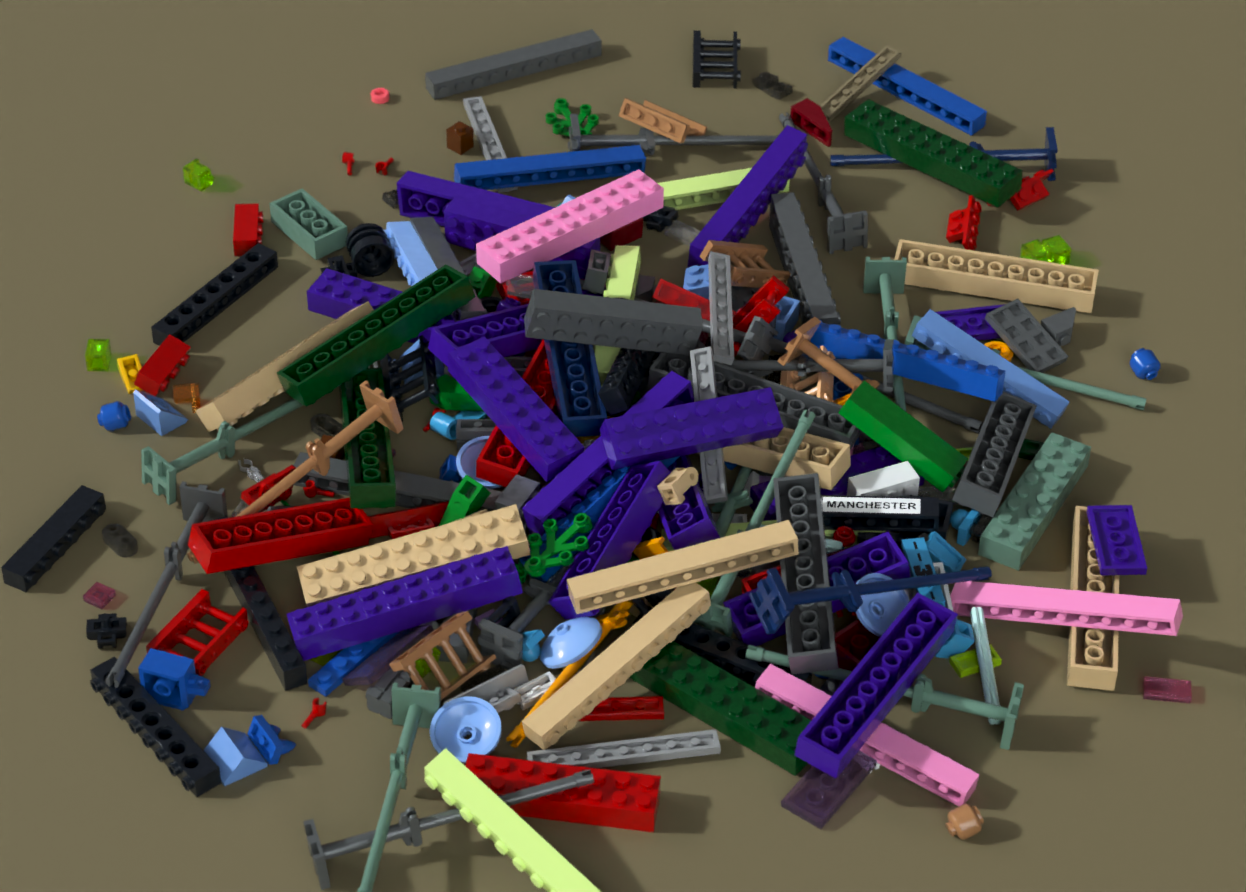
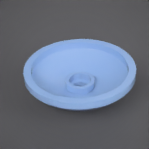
(467, 459)
(880, 609)
(570, 642)
(462, 718)

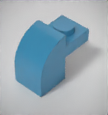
(958, 642)

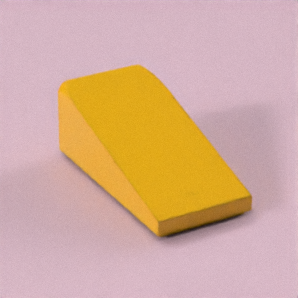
(129, 368)

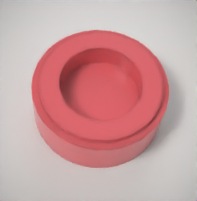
(380, 95)

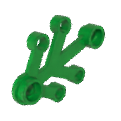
(561, 107)
(538, 563)

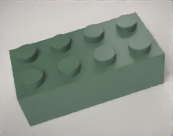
(308, 224)

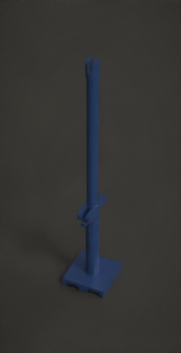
(1046, 154)
(775, 603)

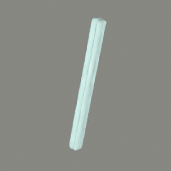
(984, 659)

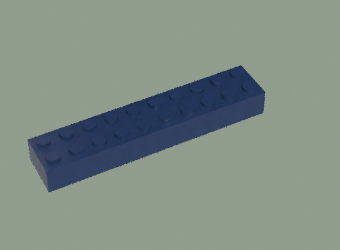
(571, 364)

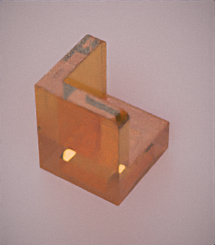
(187, 393)

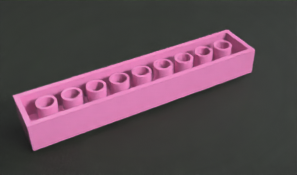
(569, 225)

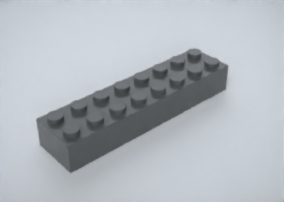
(612, 322)
(994, 454)

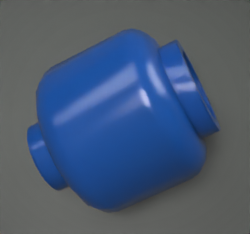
(1144, 364)
(114, 416)

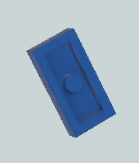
(267, 741)

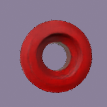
(845, 535)

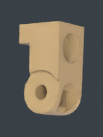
(677, 484)

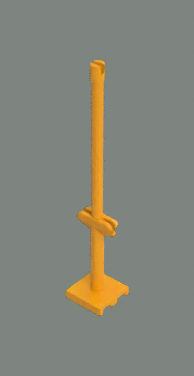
(609, 621)

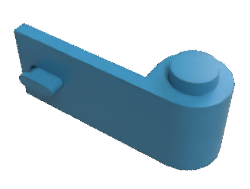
(446, 425)

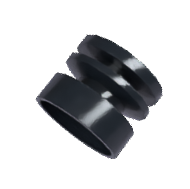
(370, 250)

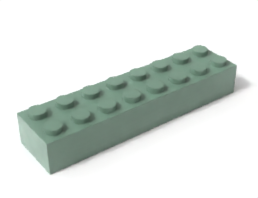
(1034, 501)

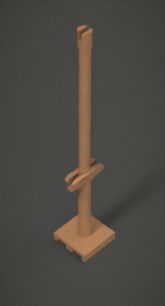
(802, 343)
(319, 454)

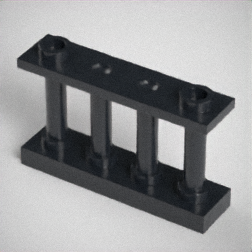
(699, 63)
(392, 377)

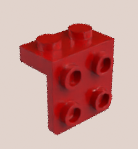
(257, 490)

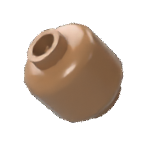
(964, 821)

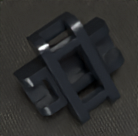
(661, 218)
(340, 266)
(106, 626)

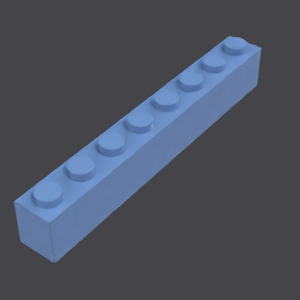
(950, 340)

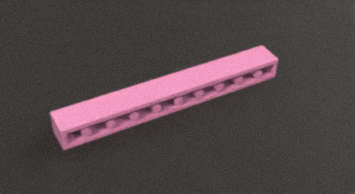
(1069, 607)
(885, 744)

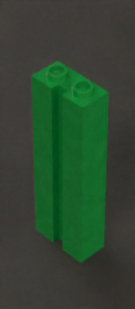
(904, 436)

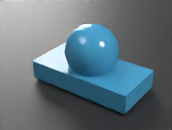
(963, 521)
(943, 552)
(531, 648)

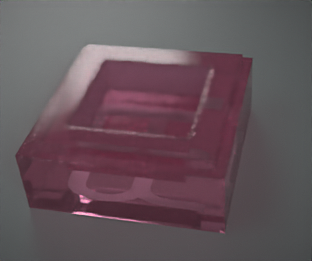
(99, 595)

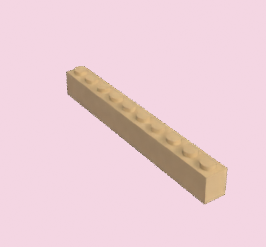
(682, 566)
(615, 664)

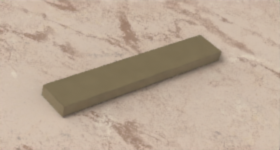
(859, 82)

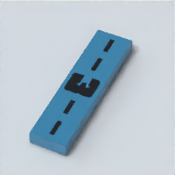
(921, 565)

